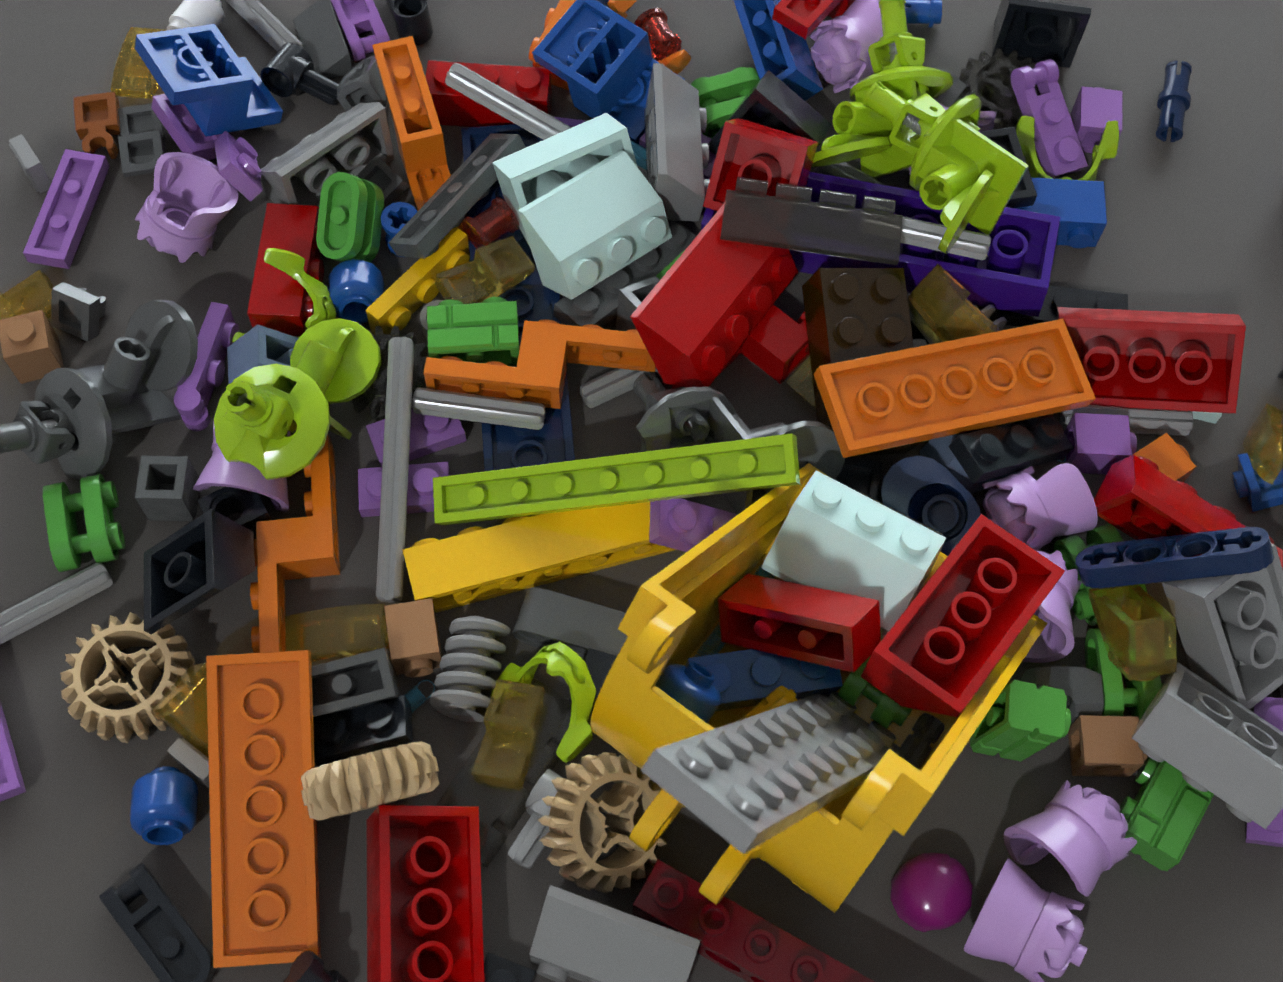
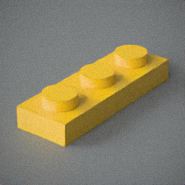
(417, 284)

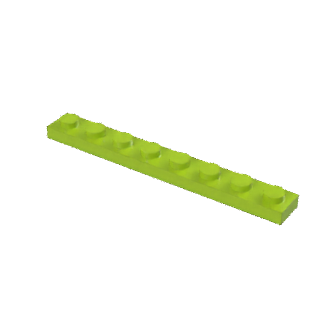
(618, 480)

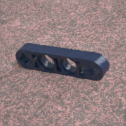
(1222, 553)

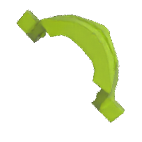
(1105, 150)
(294, 266)
(568, 664)

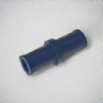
(1174, 101)

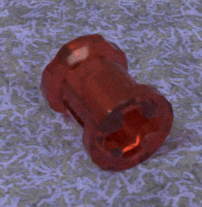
(659, 33)
(490, 223)

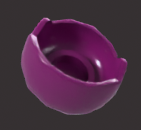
(931, 892)

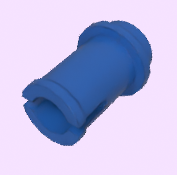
(923, 12)

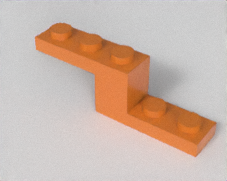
(414, 118)
(541, 362)
(295, 551)

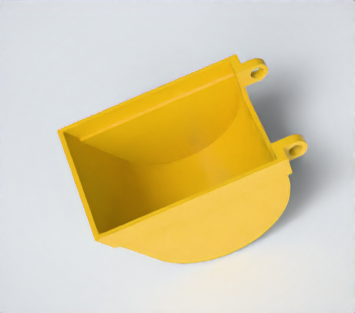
(671, 623)

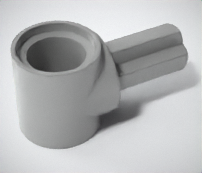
(527, 847)

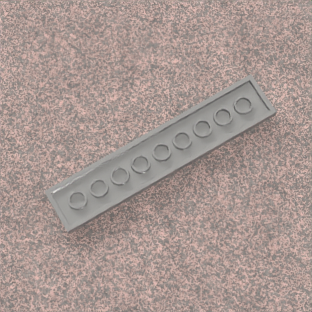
(771, 767)

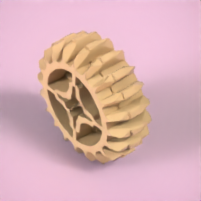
(92, 695)
(369, 780)
(579, 826)

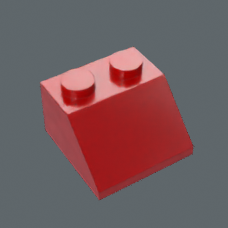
(758, 154)

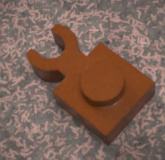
(97, 121)

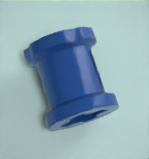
(394, 219)

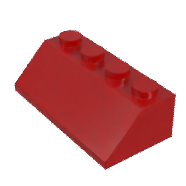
(709, 304)
(1159, 357)
(1152, 505)
(962, 621)
(424, 894)

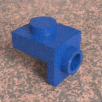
(1251, 485)

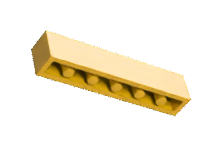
(527, 553)

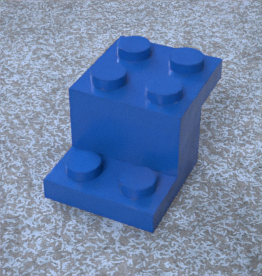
(602, 61)
(207, 76)

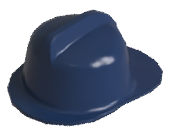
(930, 496)

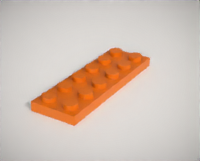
(952, 387)
(258, 821)

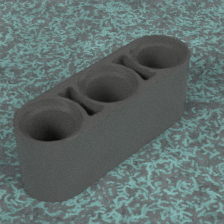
(579, 624)

